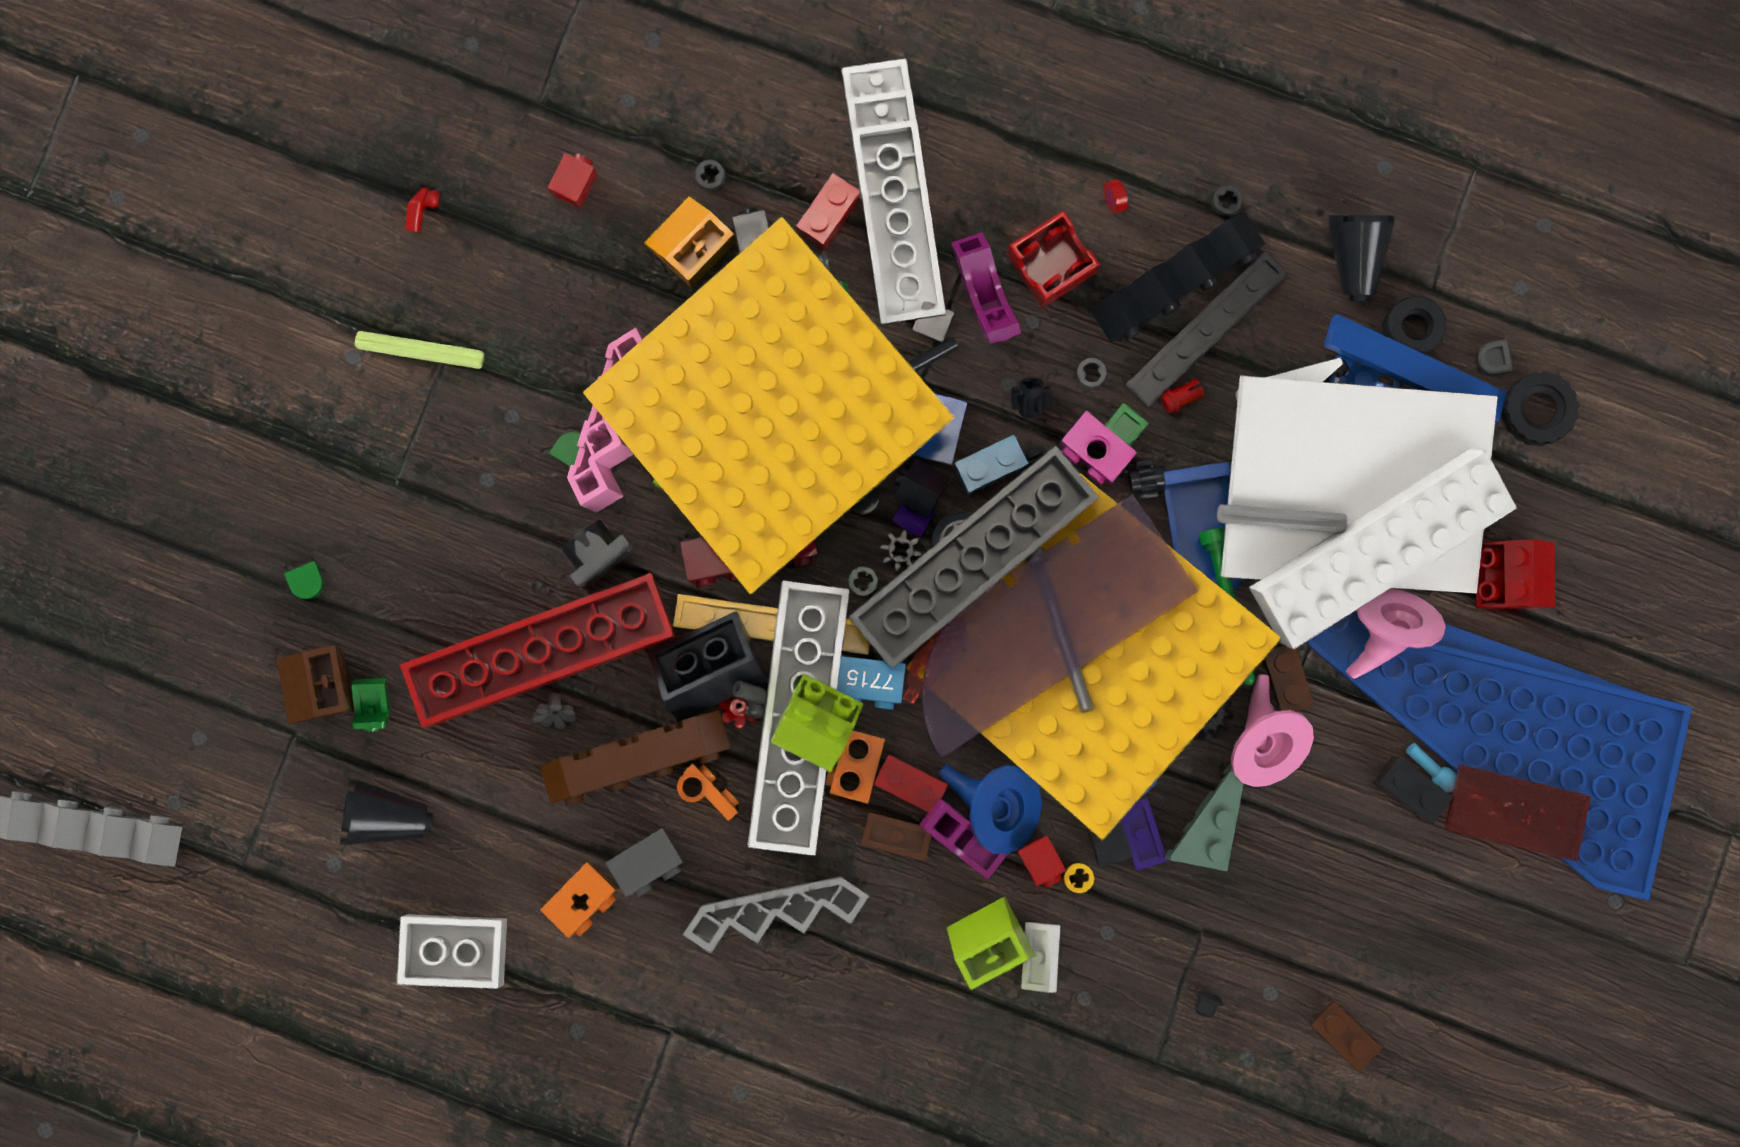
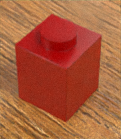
(573, 179)
(1042, 862)

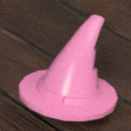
(1394, 624)
(1272, 740)

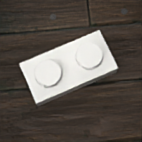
(1041, 971)

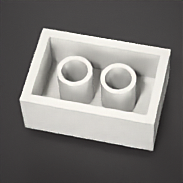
(452, 951)

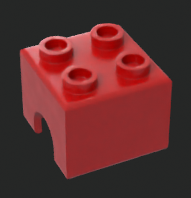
(1052, 259)

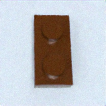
(1288, 679)
(896, 836)
(1345, 1036)

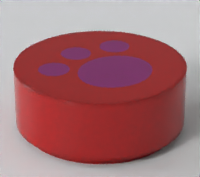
(1115, 196)

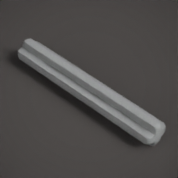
(1281, 518)

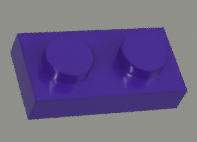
(1143, 836)

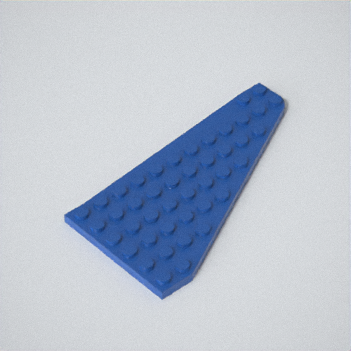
(1539, 724)

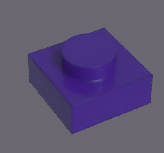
(912, 520)

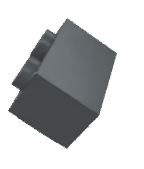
(645, 862)

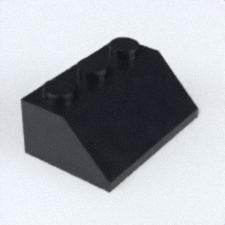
(705, 665)

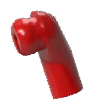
(417, 205)

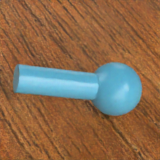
(1441, 776)

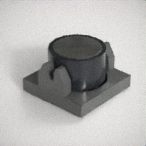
(595, 553)

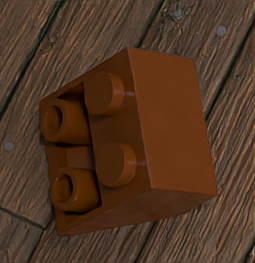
(315, 684)

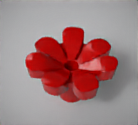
(732, 713)

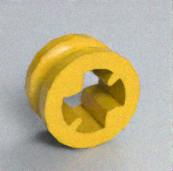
(1071, 870)

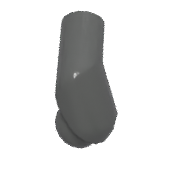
(754, 697)

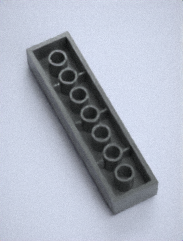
(973, 557)

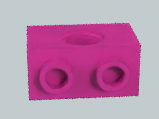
(1116, 451)

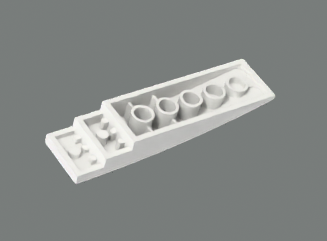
(893, 190)

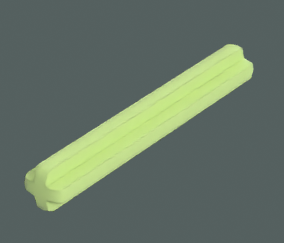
(419, 349)

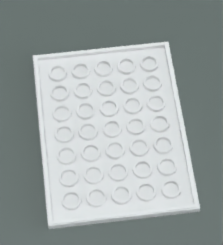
(1345, 455)

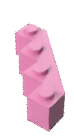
(600, 445)

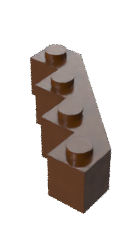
(634, 757)

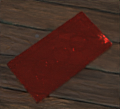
(1517, 812)

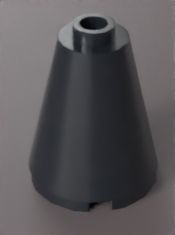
(1360, 251)
(381, 816)

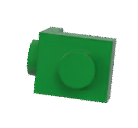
(370, 704)

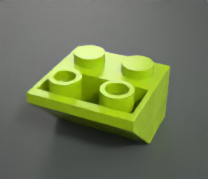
(817, 723)
(989, 943)

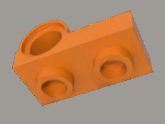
(723, 801)

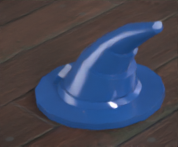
(1002, 806)

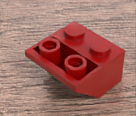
(1516, 575)

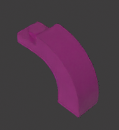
(984, 289)
(957, 835)

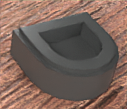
(1494, 358)

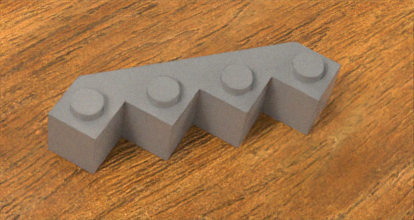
(88, 830)
(793, 904)

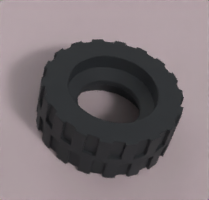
(1564, 400)

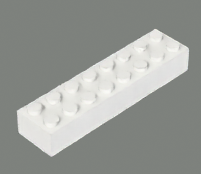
(1383, 547)
(787, 786)

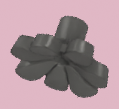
(554, 713)

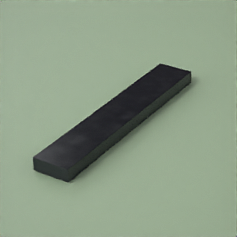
(1206, 329)

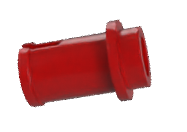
(1181, 396)

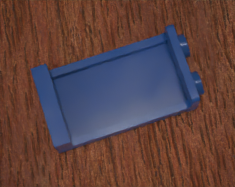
(1192, 507)

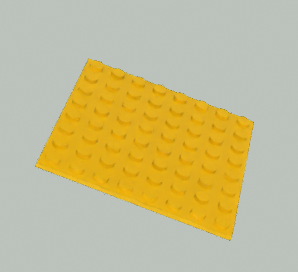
(767, 405)
(1145, 696)

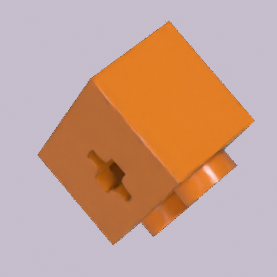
(562, 908)

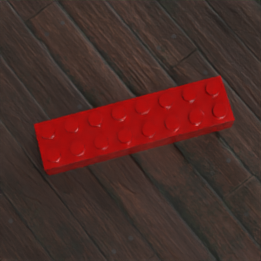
(537, 651)

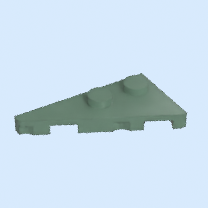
(1211, 832)

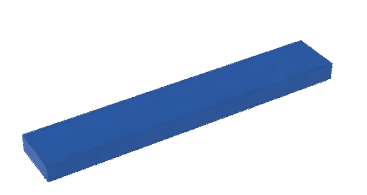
(1403, 362)

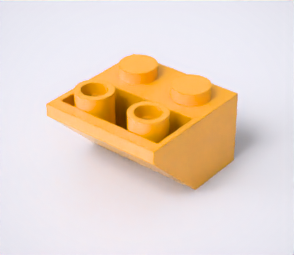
(691, 241)

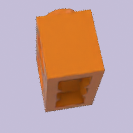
(864, 768)

